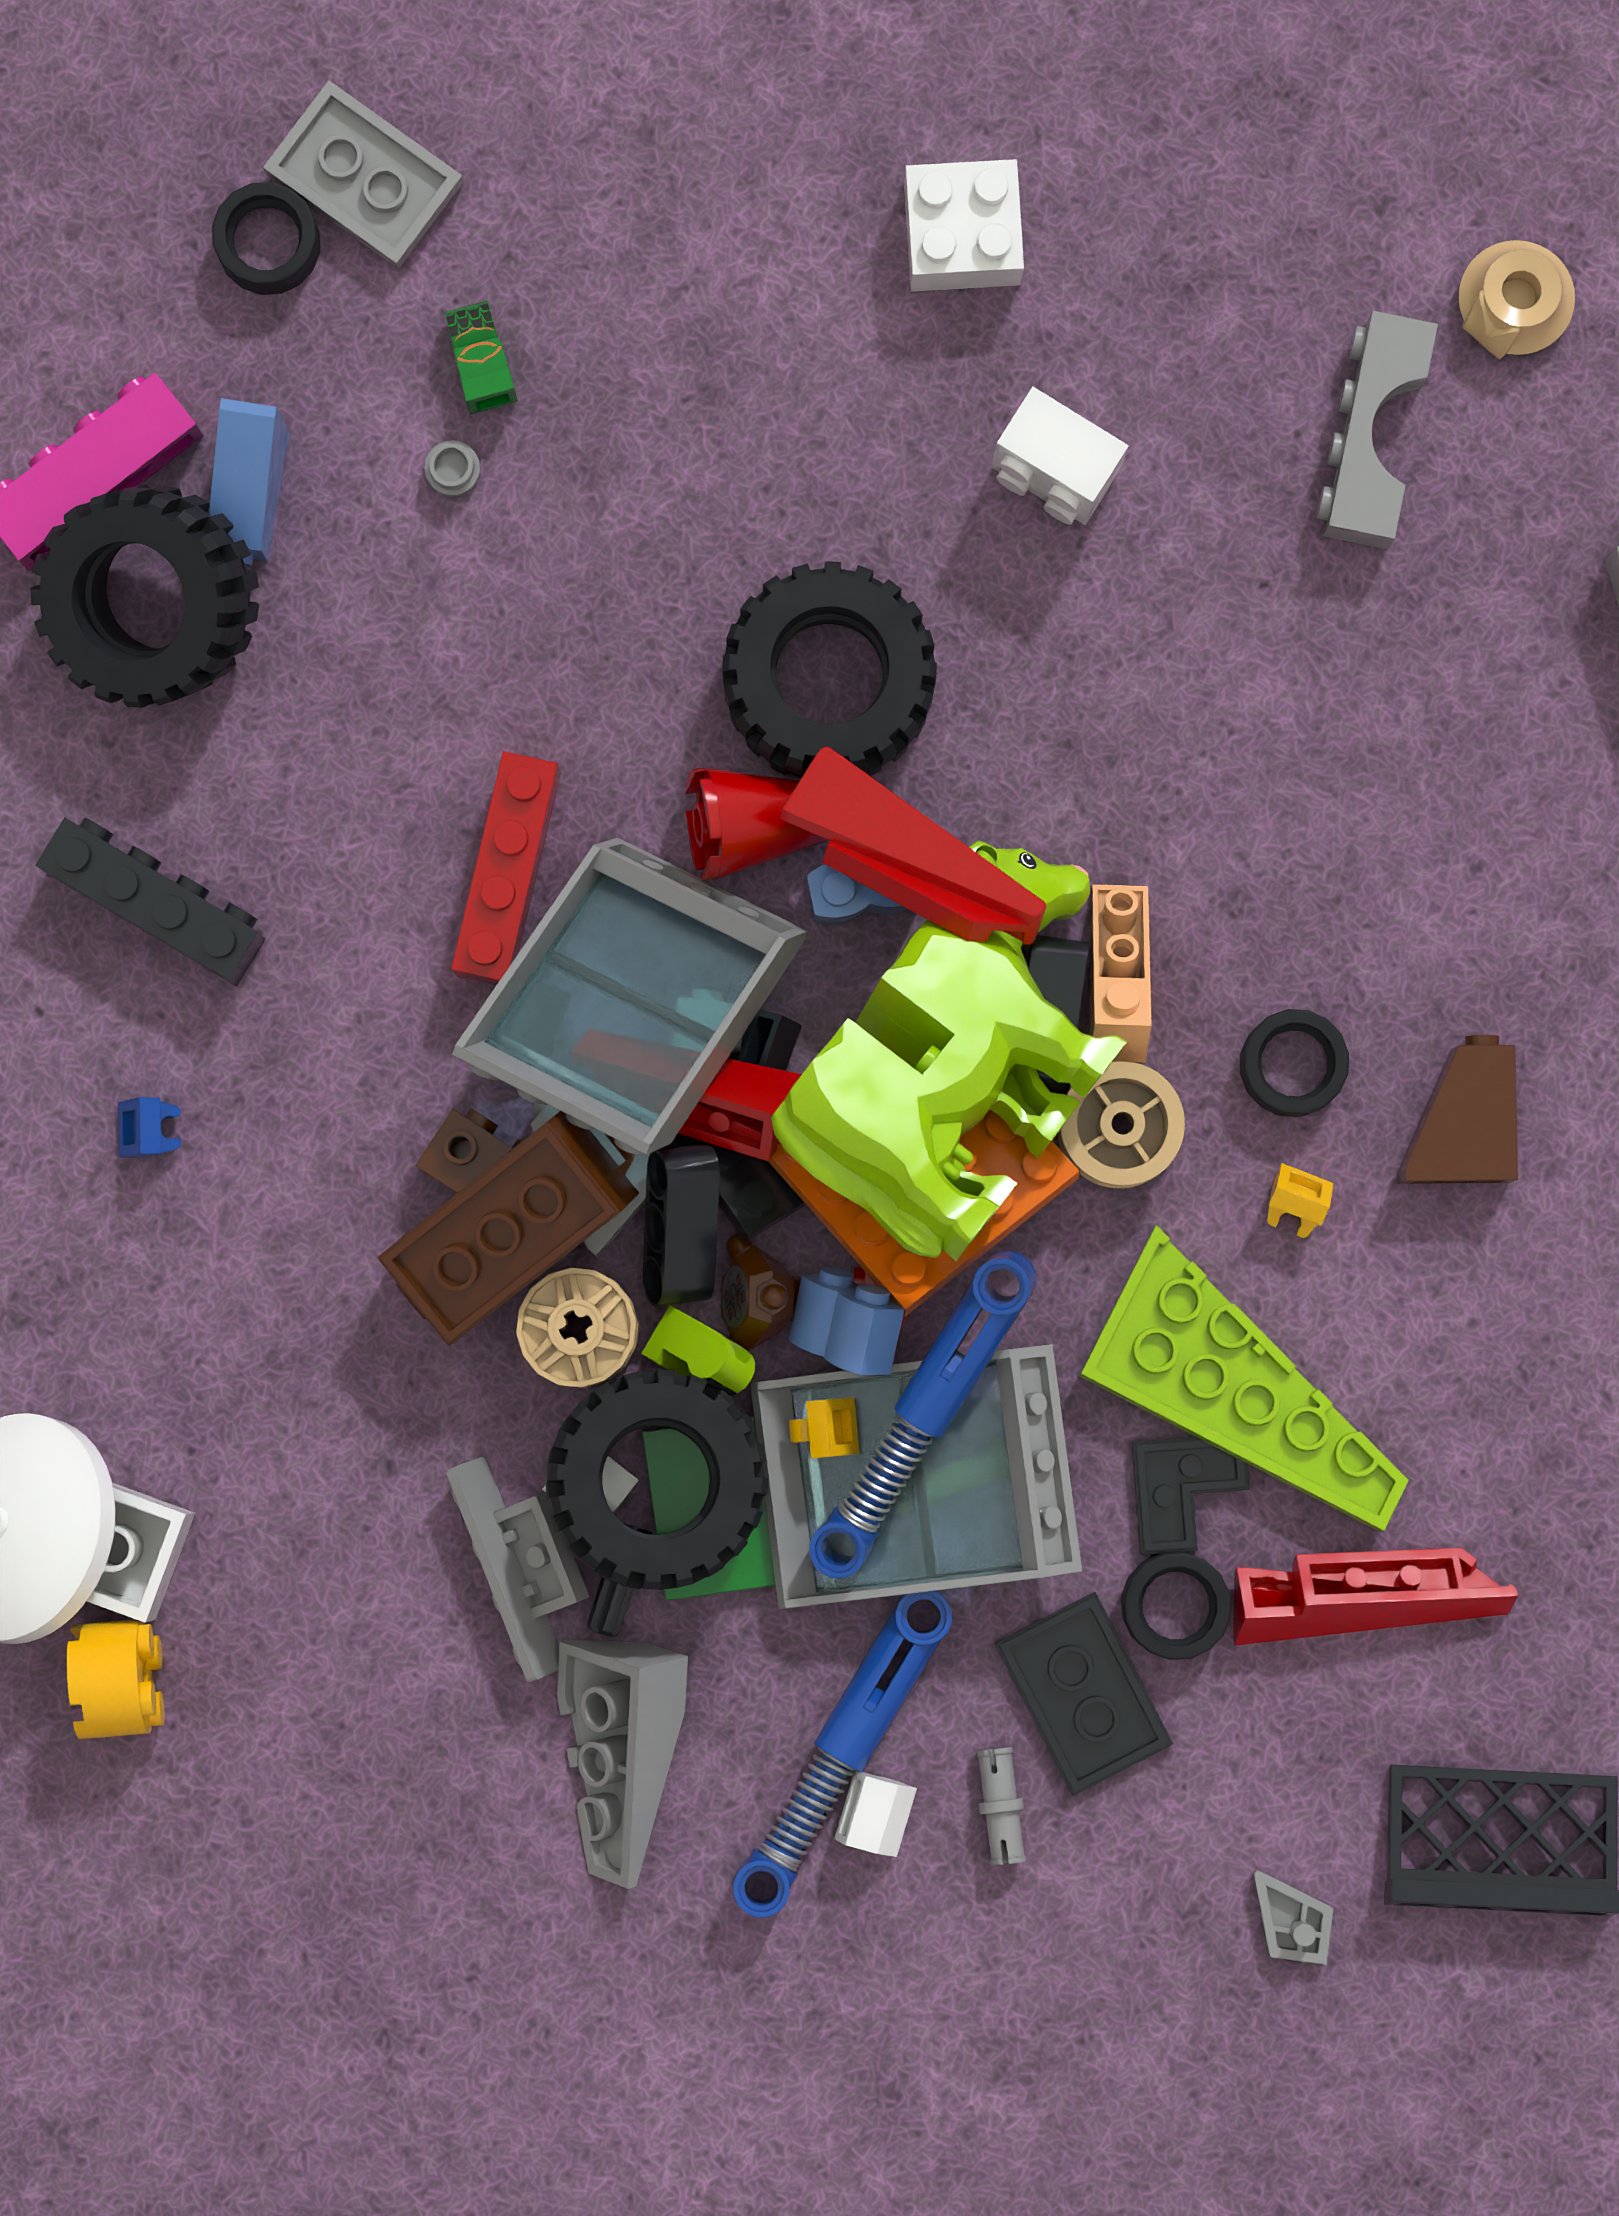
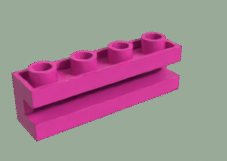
(102, 457)

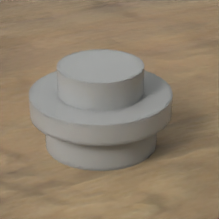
(452, 468)

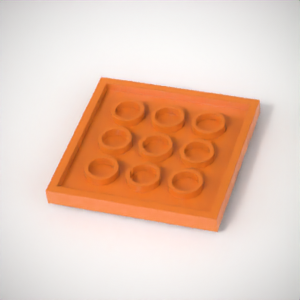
(915, 1277)

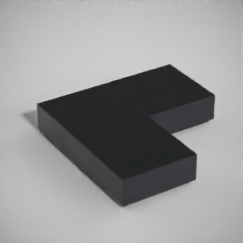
(1165, 1480)

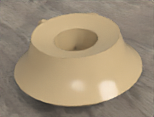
(1516, 298)

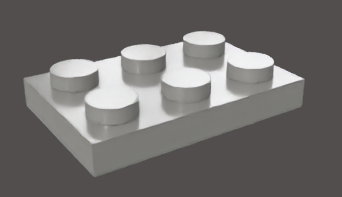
(363, 174)

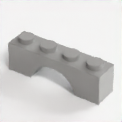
(1365, 497)

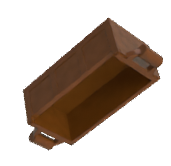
(509, 1226)

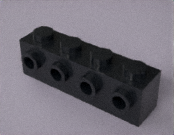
(148, 900)

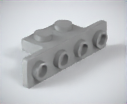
(523, 1562)

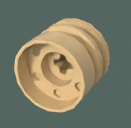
(610, 1338)

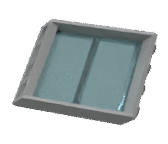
(629, 996)
(976, 1511)

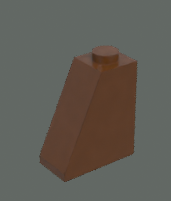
(1469, 1119)

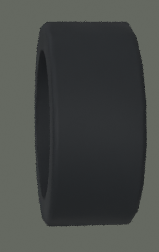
(266, 196)
(1333, 1047)
(1216, 1620)

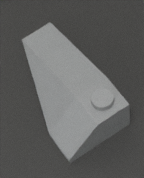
(626, 1724)

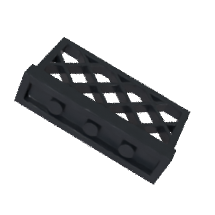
(1503, 1891)

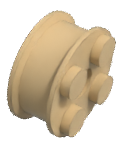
(1154, 1131)

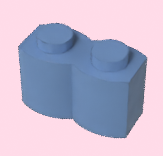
(841, 900)
(846, 1322)

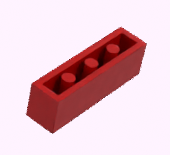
(506, 867)

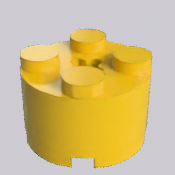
(113, 1678)

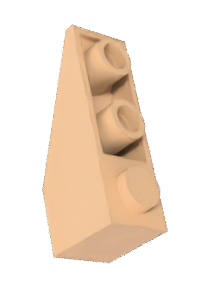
(1121, 968)

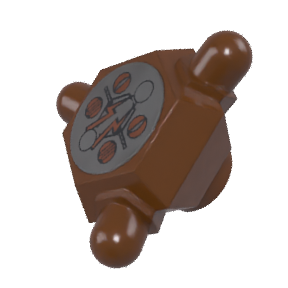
(756, 1294)

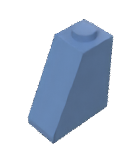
(249, 472)

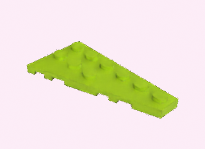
(1216, 1375)

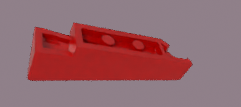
(907, 855)
(740, 1107)
(1363, 1594)

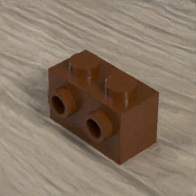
(463, 1149)

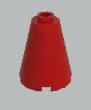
(740, 822)

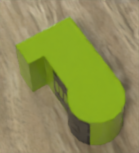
(692, 1347)

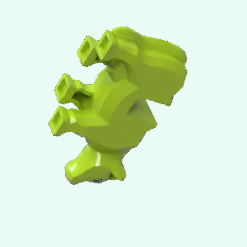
(927, 1059)

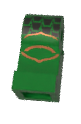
(480, 358)

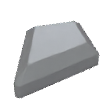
(1293, 1921)

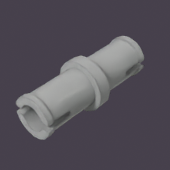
(1001, 1806)

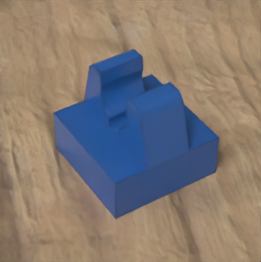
(141, 1127)

